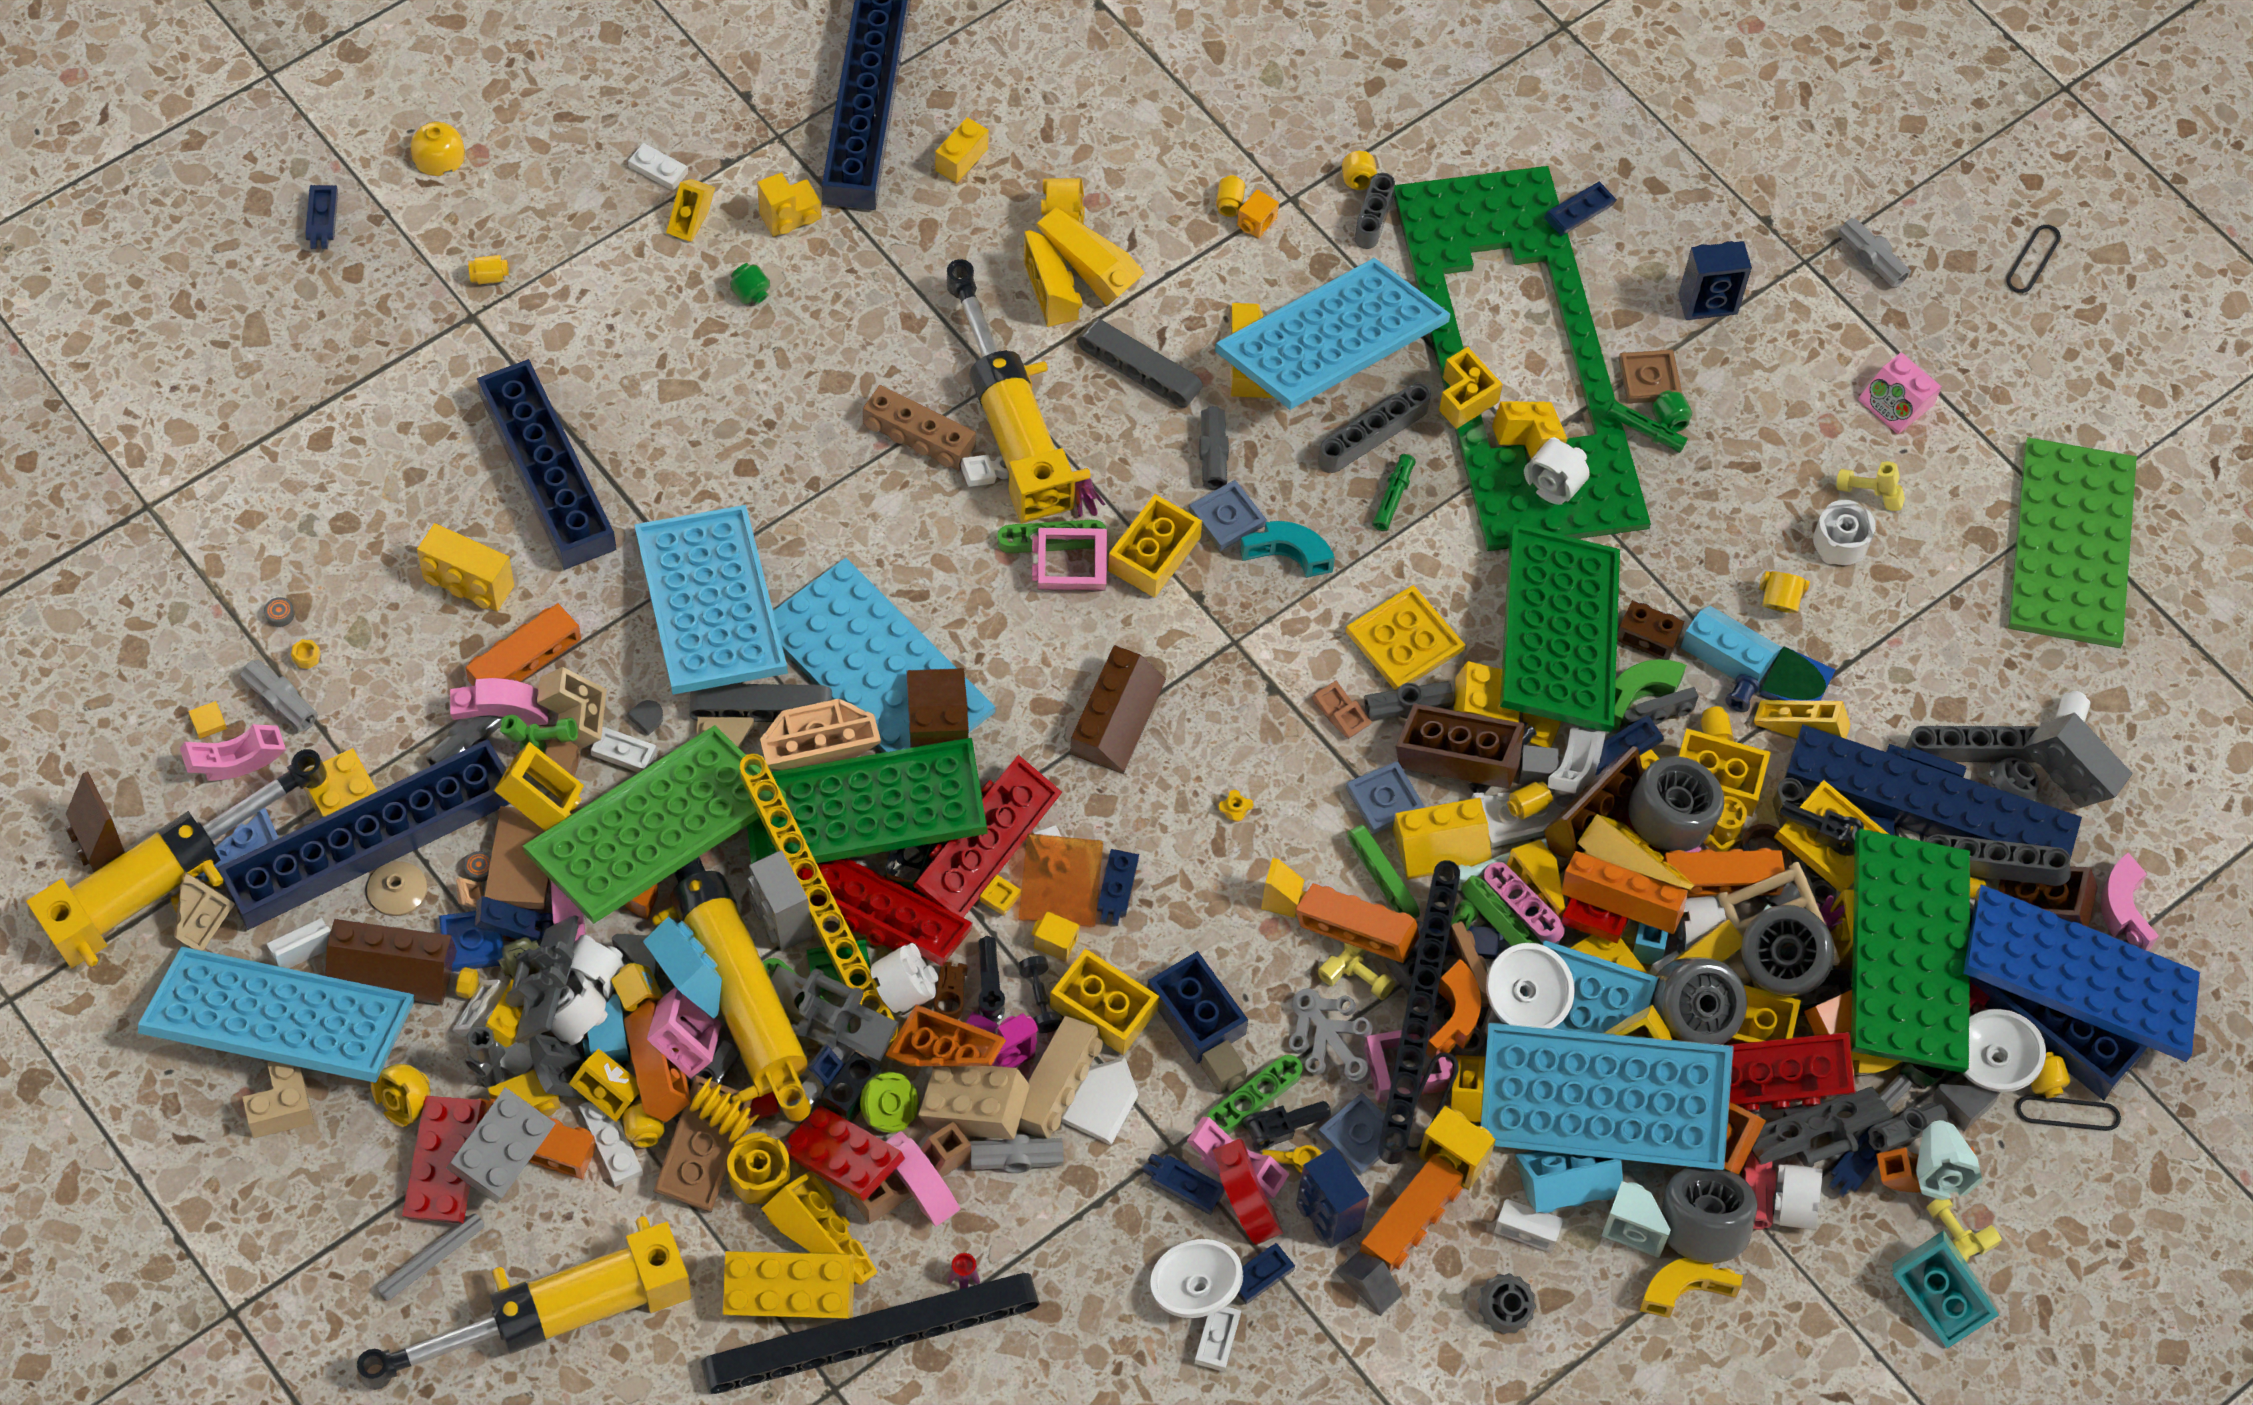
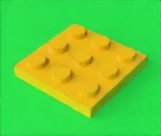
(1405, 638)
(1829, 864)

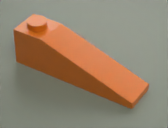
(943, 1041)

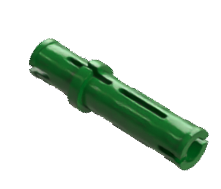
(1656, 431)
(1397, 483)

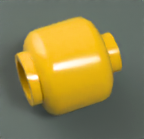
(1358, 169)
(2052, 1077)
(641, 1128)

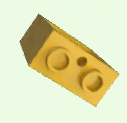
(528, 798)

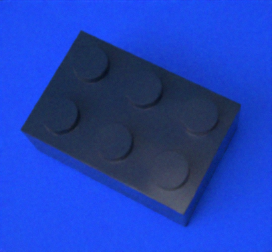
(1714, 280)
(1197, 1006)
(1332, 1197)

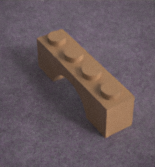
(945, 1151)

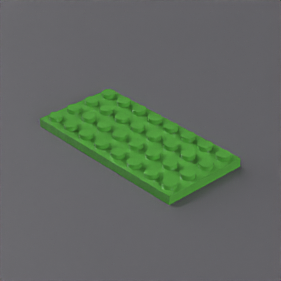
(2073, 543)
(648, 825)

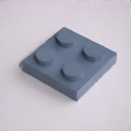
(1227, 515)
(1382, 795)
(1356, 1133)

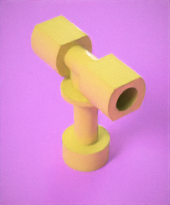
(1884, 484)
(1350, 963)
(1965, 1241)

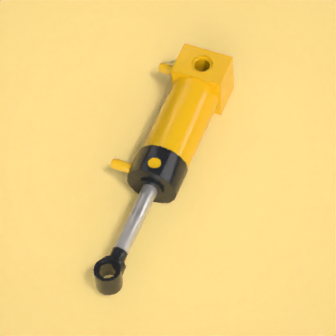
(1038, 473)
(151, 869)
(532, 1312)

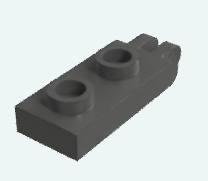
(1664, 707)

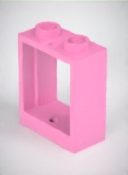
(1097, 582)
(693, 1037)
(1379, 1072)

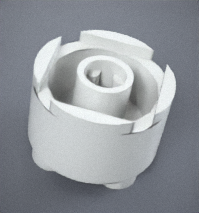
(1557, 471)
(1844, 533)
(1699, 918)
(597, 964)
(904, 979)
(578, 1010)
(1797, 1196)

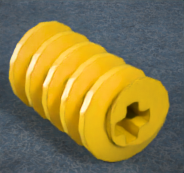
(722, 1111)

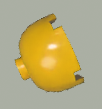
(437, 148)
(401, 1092)

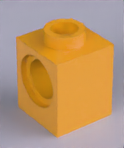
(1257, 213)

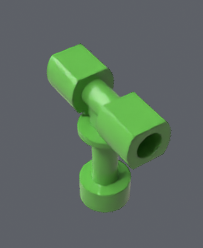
(517, 731)

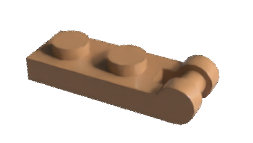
(1463, 947)

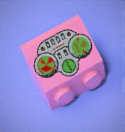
(1900, 393)

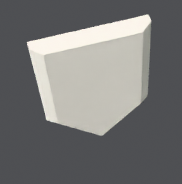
(1102, 1101)

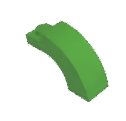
(1643, 680)

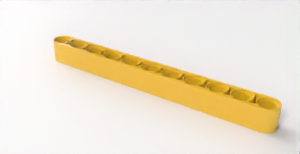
(814, 886)

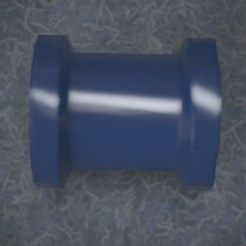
(1742, 693)

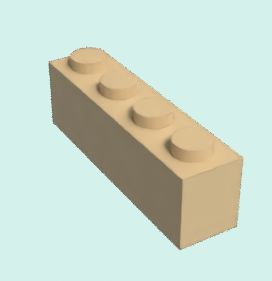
(1058, 1076)

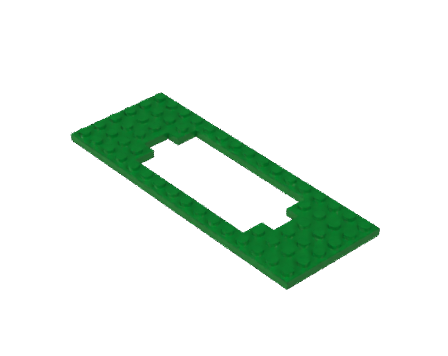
(1504, 210)

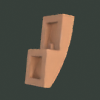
(1340, 710)

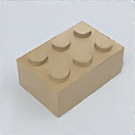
(977, 1098)

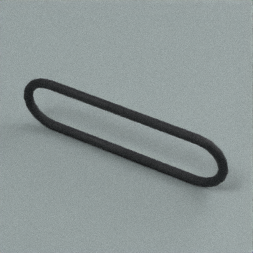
(2043, 263)
(1446, 1093)
(2068, 1124)

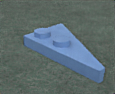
(245, 839)

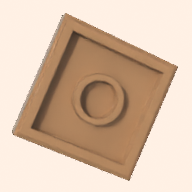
(1648, 374)

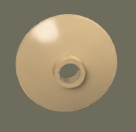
(399, 899)

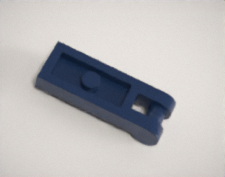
(511, 920)

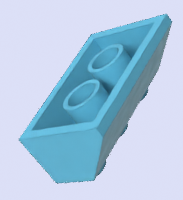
(1729, 645)
(686, 964)
(1567, 1179)

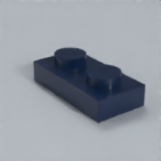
(1264, 1272)

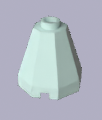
(1946, 1162)

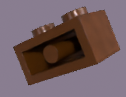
(1650, 630)

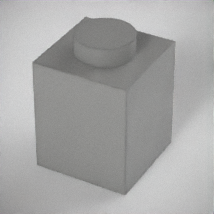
(1537, 764)

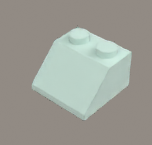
(1637, 1220)

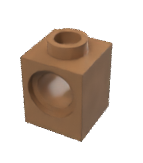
(564, 754)

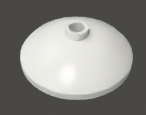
(1542, 975)
(2009, 1038)
(1196, 1278)

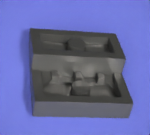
(556, 1064)

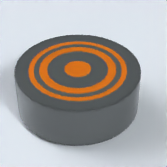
(279, 612)
(477, 866)

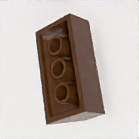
(1117, 710)
(1460, 746)
(1604, 796)
(391, 958)

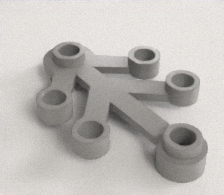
(1327, 1031)

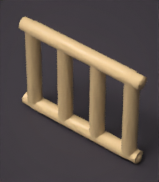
(1806, 900)

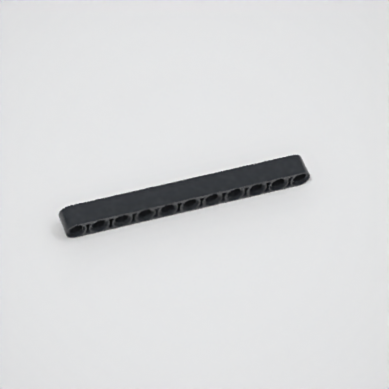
(1417, 1022)
(869, 1333)

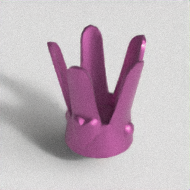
(1085, 490)
(1831, 917)
(963, 1267)

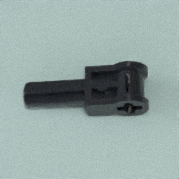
(1831, 827)
(990, 981)
(1278, 1126)

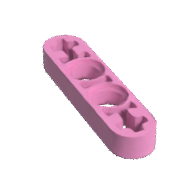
(1524, 902)

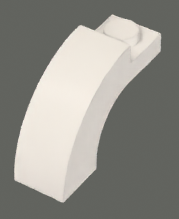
(1579, 761)

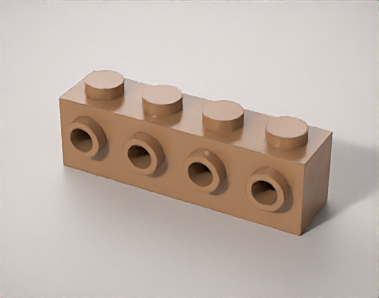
(918, 427)

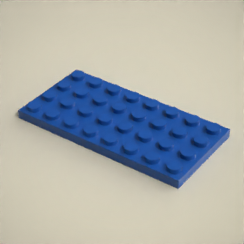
(2082, 973)

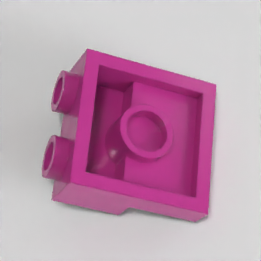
(1020, 1041)

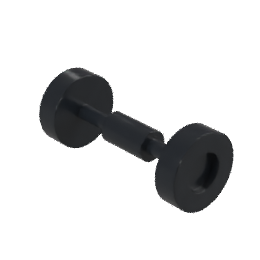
(1033, 967)

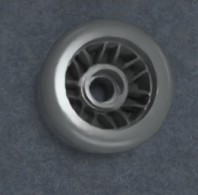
(1675, 804)
(1767, 937)
(1679, 996)
(1709, 1214)

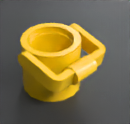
(1783, 591)
(1728, 828)

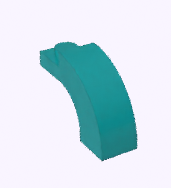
(1293, 542)

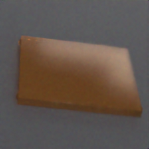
(1061, 878)

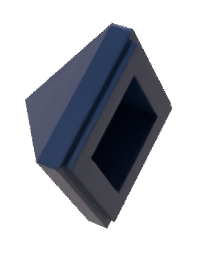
(825, 1065)

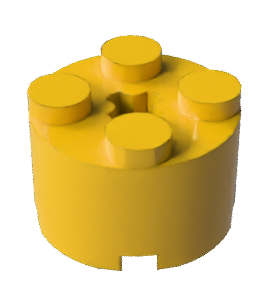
(1064, 194)
(758, 1151)

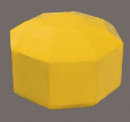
(305, 654)
(467, 983)

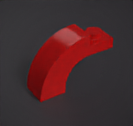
(1245, 1192)

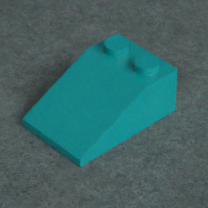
(1944, 1289)

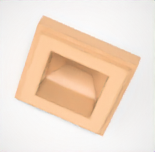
(468, 892)

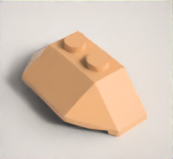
(818, 735)

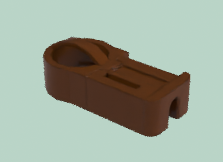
(951, 989)

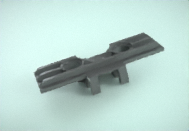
(542, 991)
(828, 1022)
(1806, 1122)

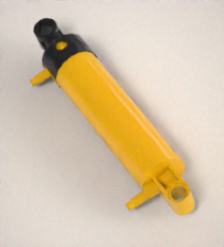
(747, 994)

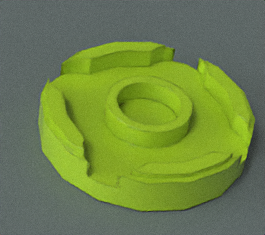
(889, 1102)

